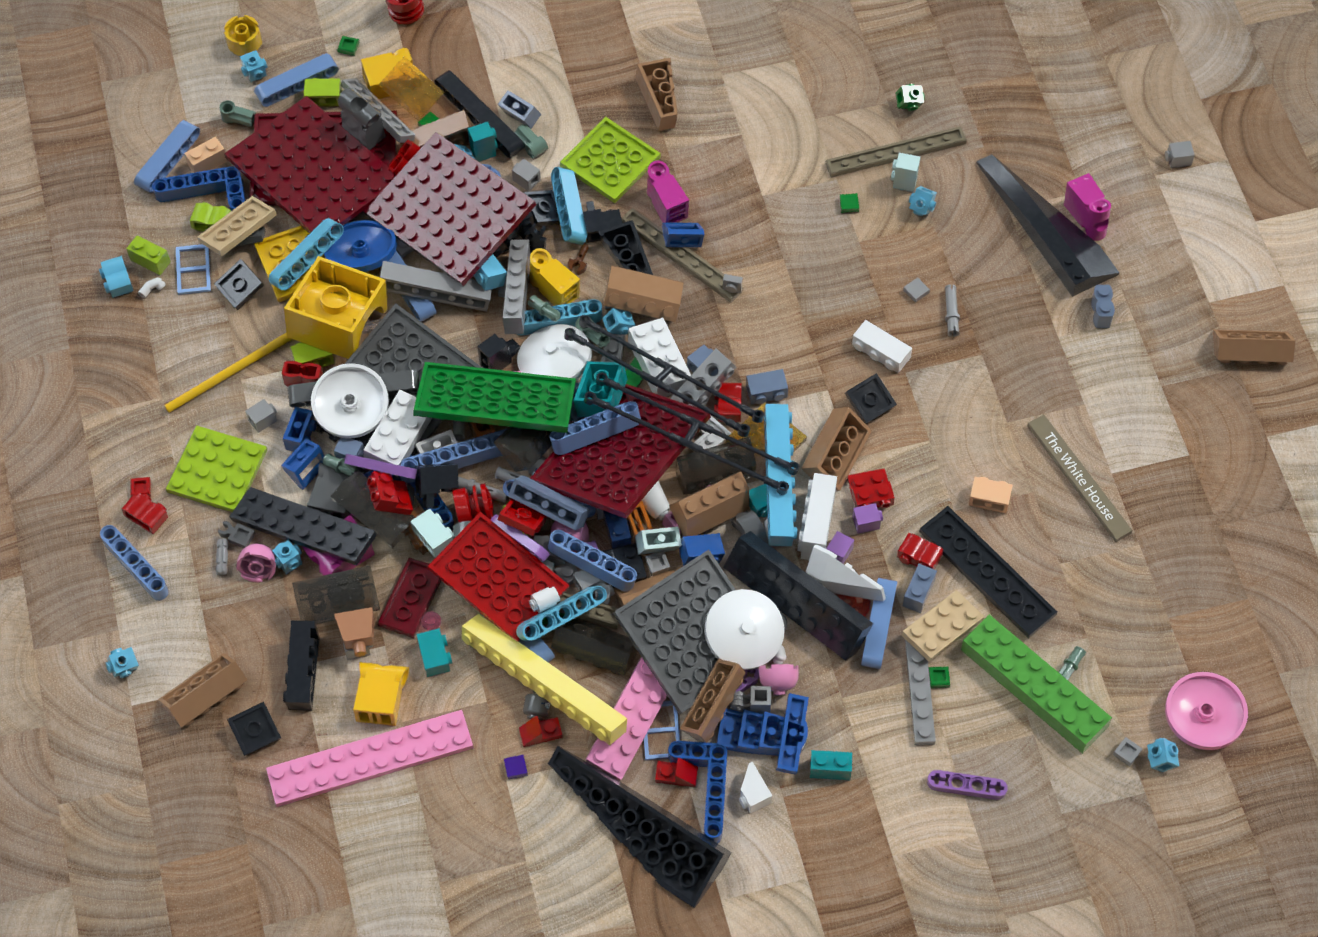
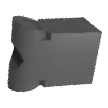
(361, 119)
(324, 487)

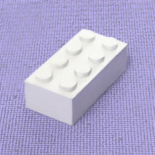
(657, 341)
(397, 431)
(817, 513)

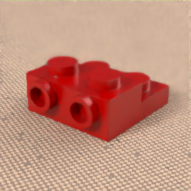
(871, 488)
(389, 494)
(522, 517)

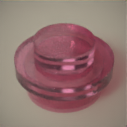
(431, 621)

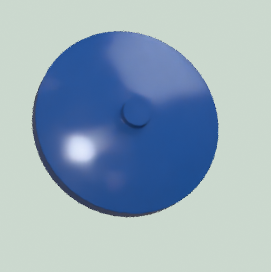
(363, 246)

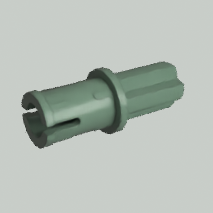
(544, 308)
(339, 465)
(1071, 664)

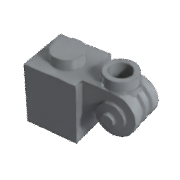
(584, 579)
(757, 701)

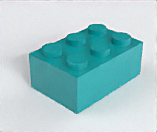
(588, 383)

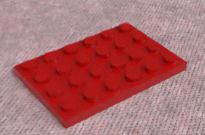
(494, 574)

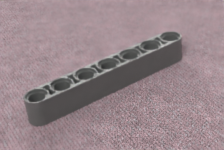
(407, 381)

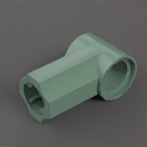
(232, 113)
(533, 144)
(597, 338)

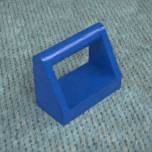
(683, 234)
(300, 460)

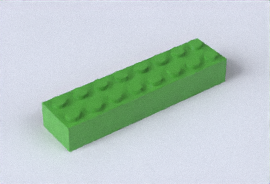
(1036, 683)

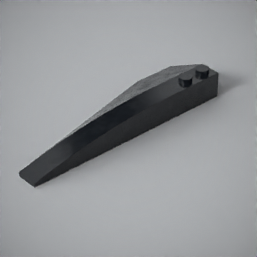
(1067, 249)
(666, 846)

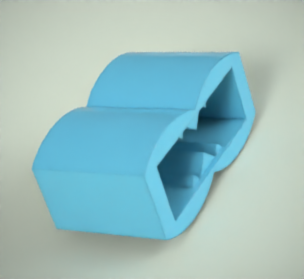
(116, 277)

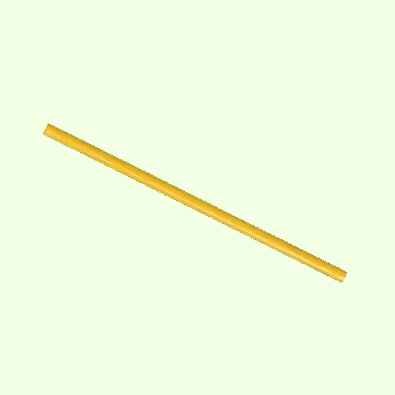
(226, 373)

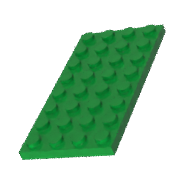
(495, 397)

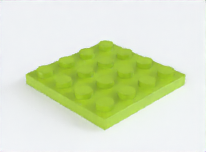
(610, 159)
(216, 469)

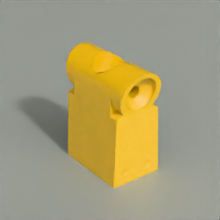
(377, 68)
(553, 278)
(379, 693)

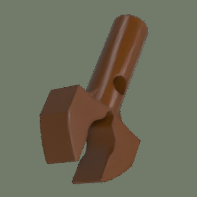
(579, 260)

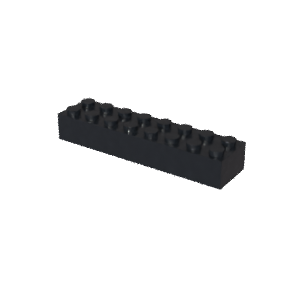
(798, 595)

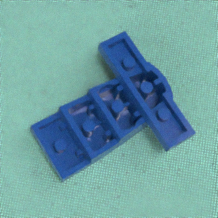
(768, 733)

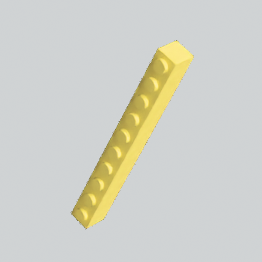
(544, 679)

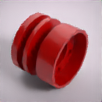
(405, 10)
(470, 506)

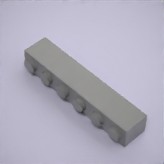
(434, 286)
(516, 287)

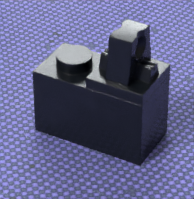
(598, 221)
(496, 352)
(433, 478)

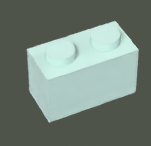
(905, 172)
(432, 532)
(658, 540)

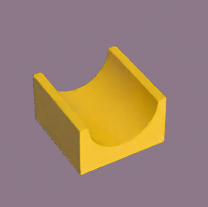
(333, 306)

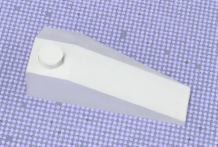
(840, 577)

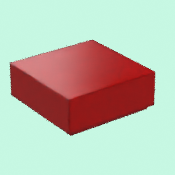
(141, 485)

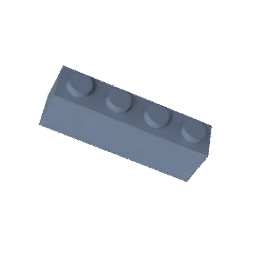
(549, 502)

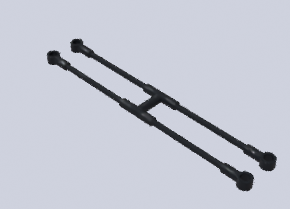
(695, 425)
(743, 429)

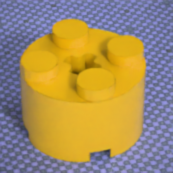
(242, 35)

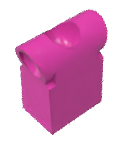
(666, 193)
(1088, 206)
(331, 565)

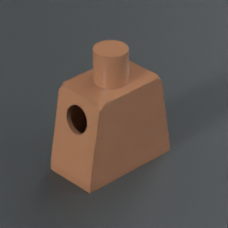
(356, 629)

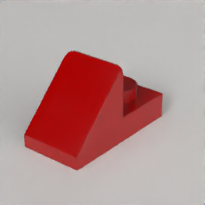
(538, 731)
(677, 773)

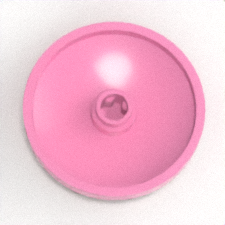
(1206, 710)

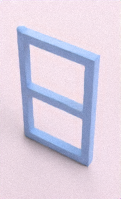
(180, 291)
(660, 730)

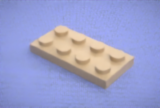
(237, 226)
(942, 625)

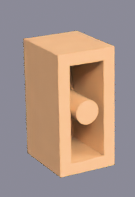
(206, 156)
(990, 494)

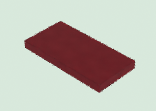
(410, 599)

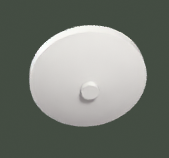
(551, 355)
(349, 400)
(744, 628)

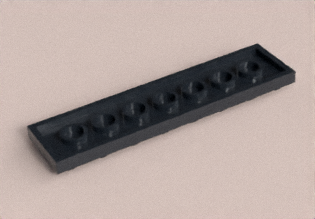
(303, 526)
(988, 572)

